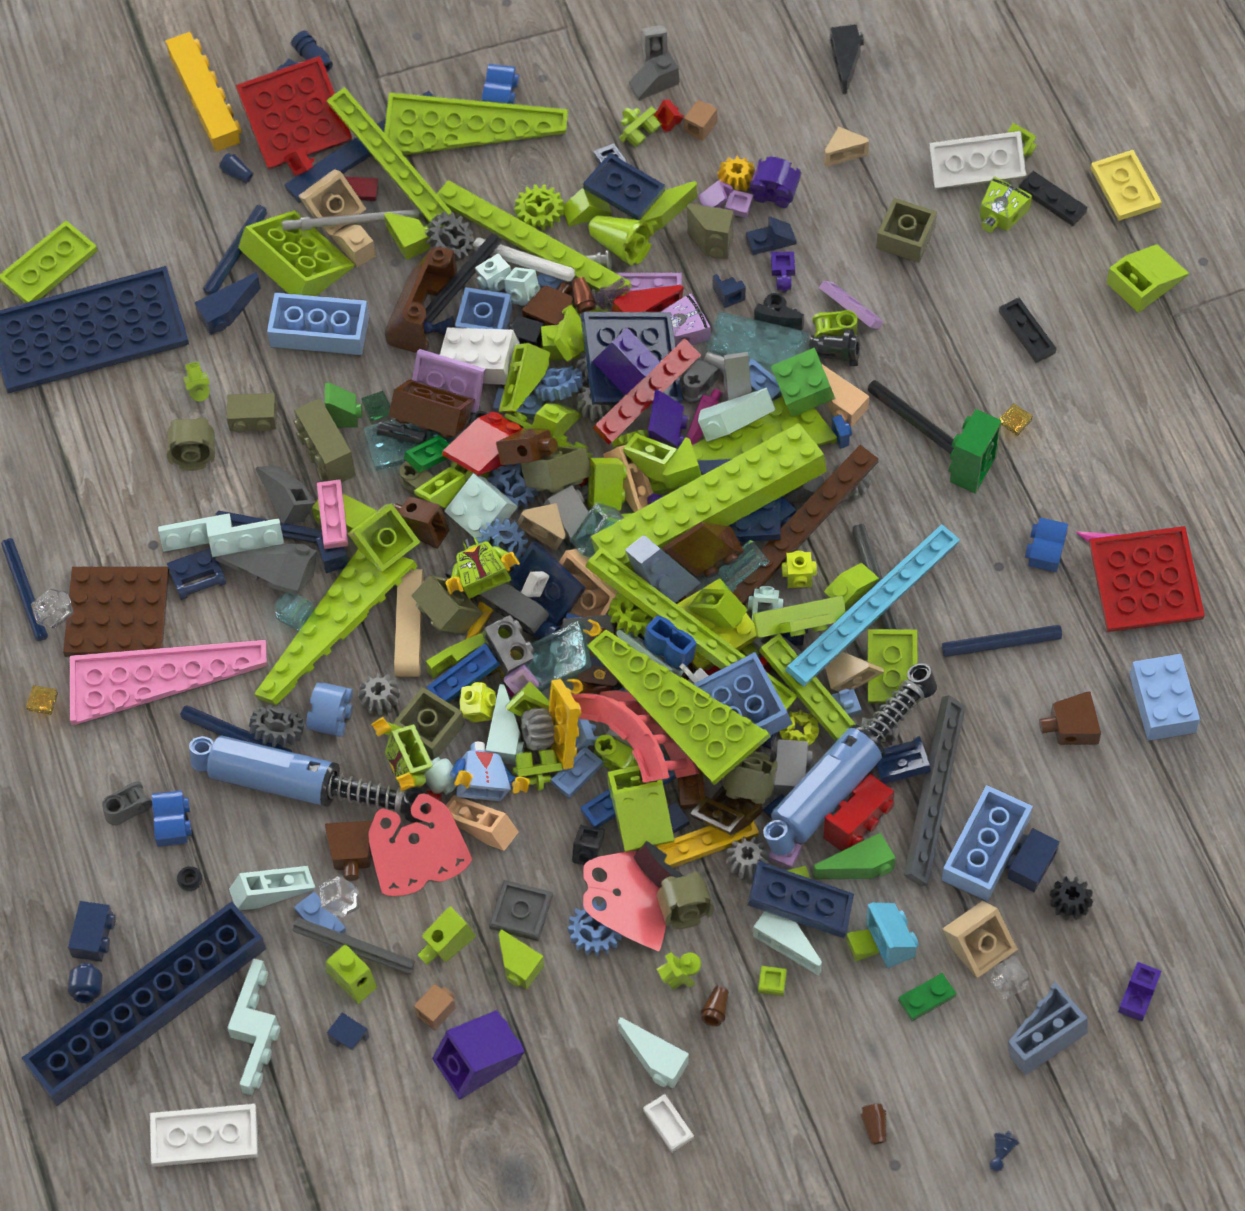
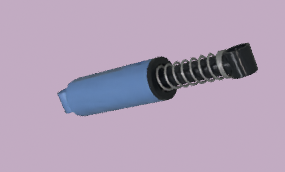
(843, 766)
(293, 775)

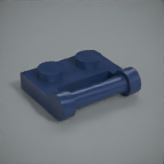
(193, 568)
(903, 761)

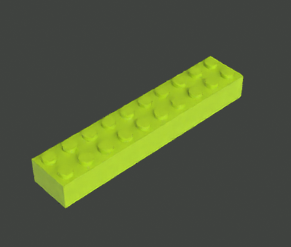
(721, 494)

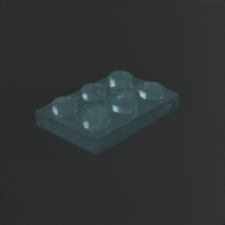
(560, 655)

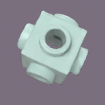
(492, 274)
(521, 285)
(767, 595)

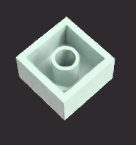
(478, 504)

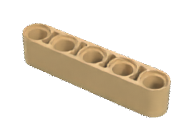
(408, 627)

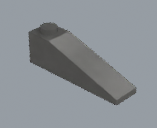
(283, 565)

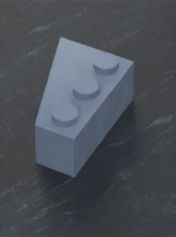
(660, 569)

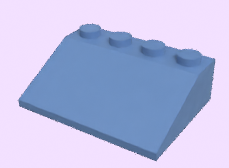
(749, 693)

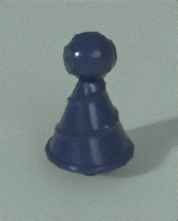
(440, 327)
(1003, 1146)

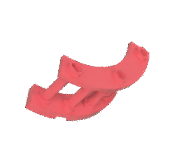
(634, 724)

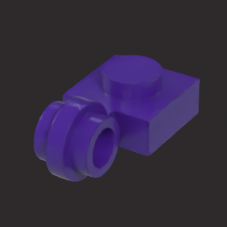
(782, 266)

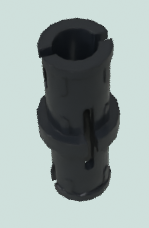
(386, 430)

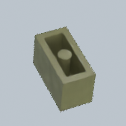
(251, 412)

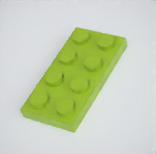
(48, 263)

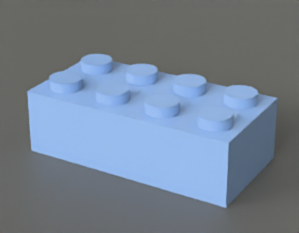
(318, 323)
(987, 843)

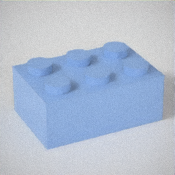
(1164, 697)

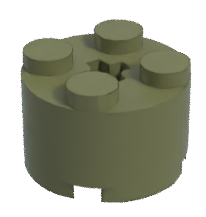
(190, 443)
(752, 778)
(684, 900)

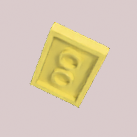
(1126, 185)

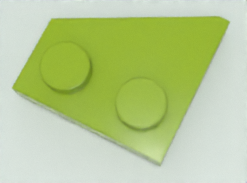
(570, 335)

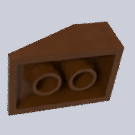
(705, 548)

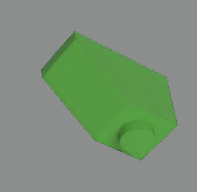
(342, 406)

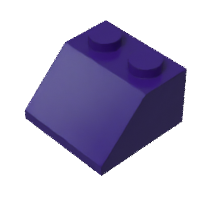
(667, 420)

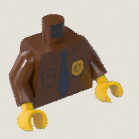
(598, 677)

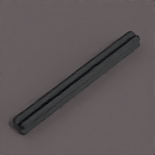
(462, 277)
(911, 415)

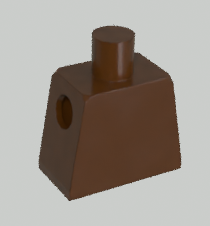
(549, 304)
(537, 444)
(424, 520)
(1073, 721)
(349, 846)

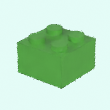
(803, 382)

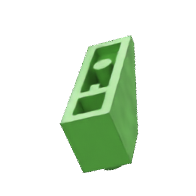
(860, 861)

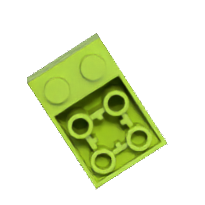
(1145, 276)
(639, 809)

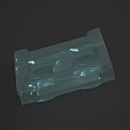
(746, 564)

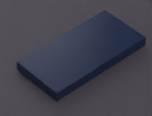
(800, 899)

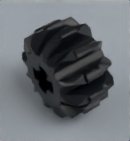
(1075, 907)

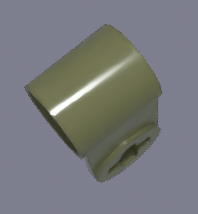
(412, 479)

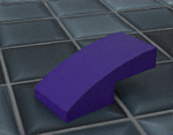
(1139, 991)

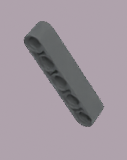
(511, 602)

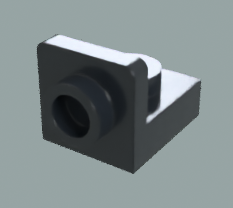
(587, 844)

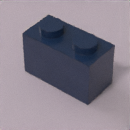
(1033, 859)
(91, 931)

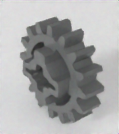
(450, 235)
(276, 725)

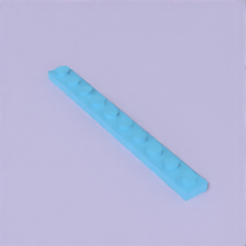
(872, 605)

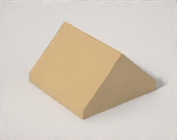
(543, 525)

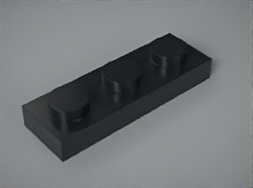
(1053, 198)
(1027, 330)

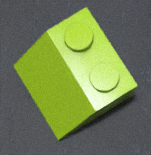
(384, 537)

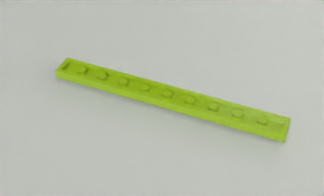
(525, 236)
(657, 604)

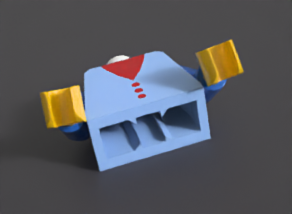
(484, 775)

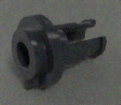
(838, 347)

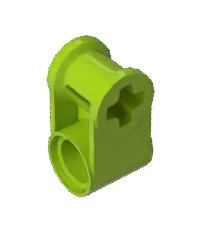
(834, 323)
(616, 755)

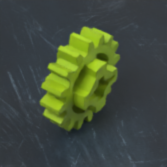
(539, 207)
(628, 616)

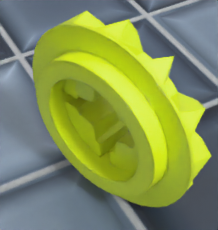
(810, 730)

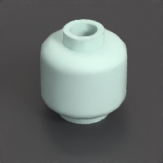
(439, 777)

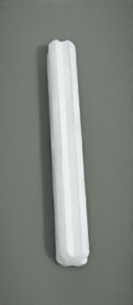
(531, 261)

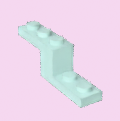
(221, 535)
(253, 1027)

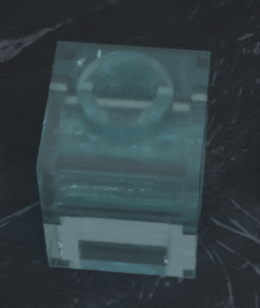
(293, 610)

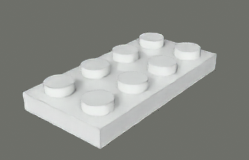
(977, 160)
(204, 1135)

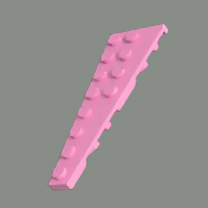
(127, 679)

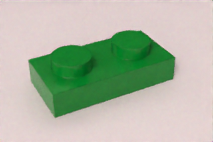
(427, 454)
(927, 997)

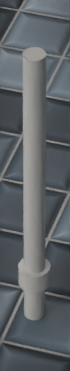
(306, 223)

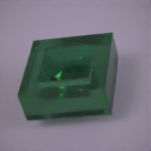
(376, 405)

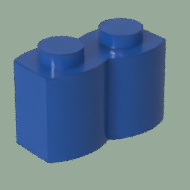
(500, 84)
(1047, 544)
(667, 641)
(170, 818)

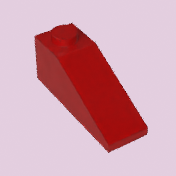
(648, 299)

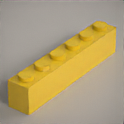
(203, 92)

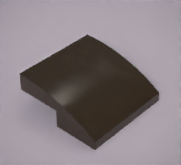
(727, 813)

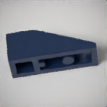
(225, 305)

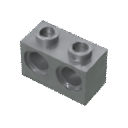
(502, 647)

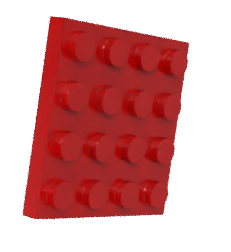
(292, 111)
(1146, 579)

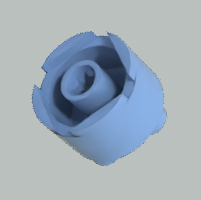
(330, 709)

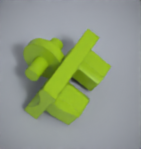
(632, 132)
(196, 382)
(547, 764)
(676, 970)

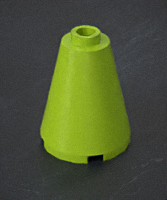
(623, 237)

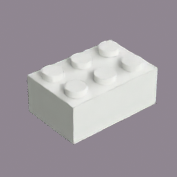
(482, 348)

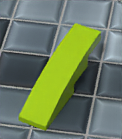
(457, 652)

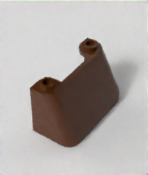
(430, 276)

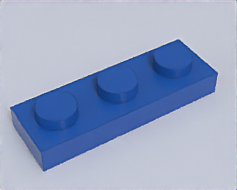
(465, 673)

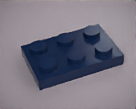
(624, 186)
(561, 589)

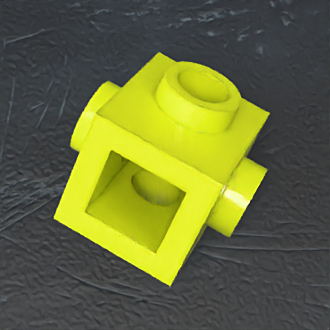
(799, 569)
(477, 702)

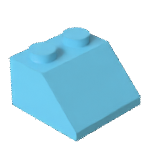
(891, 933)

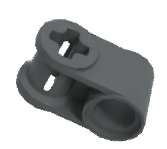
(699, 380)
(128, 802)

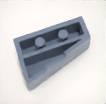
(1047, 1031)

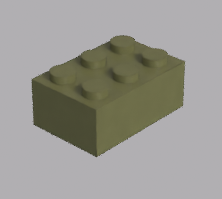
(323, 442)

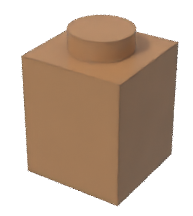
(700, 119)
(435, 1006)

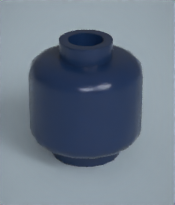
(85, 983)

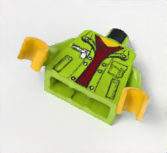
(480, 568)
(404, 753)

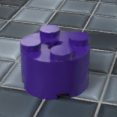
(775, 181)

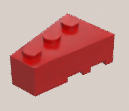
(858, 814)

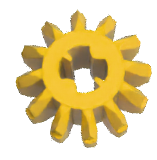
(736, 173)

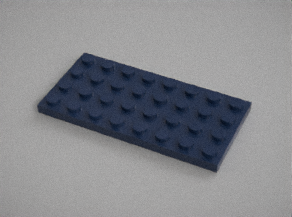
(89, 329)

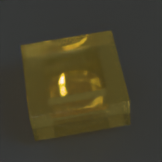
(1016, 419)
(42, 700)

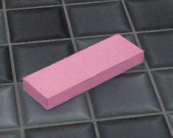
(332, 514)

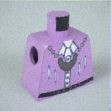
(688, 321)

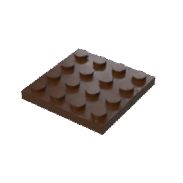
(116, 609)

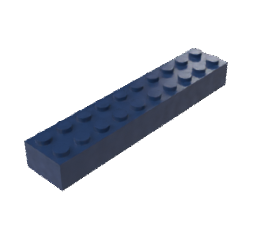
(144, 1003)

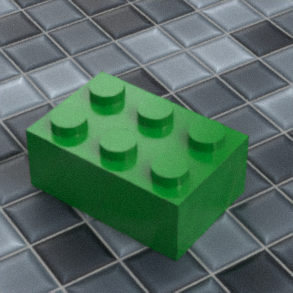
(974, 450)

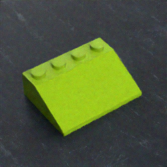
(294, 258)

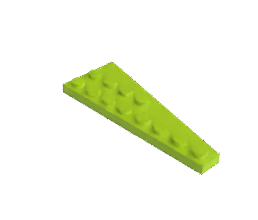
(440, 123)
(756, 433)
(334, 618)
(700, 725)

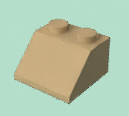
(332, 198)
(980, 938)

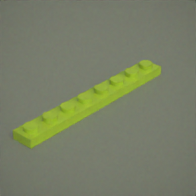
(387, 155)

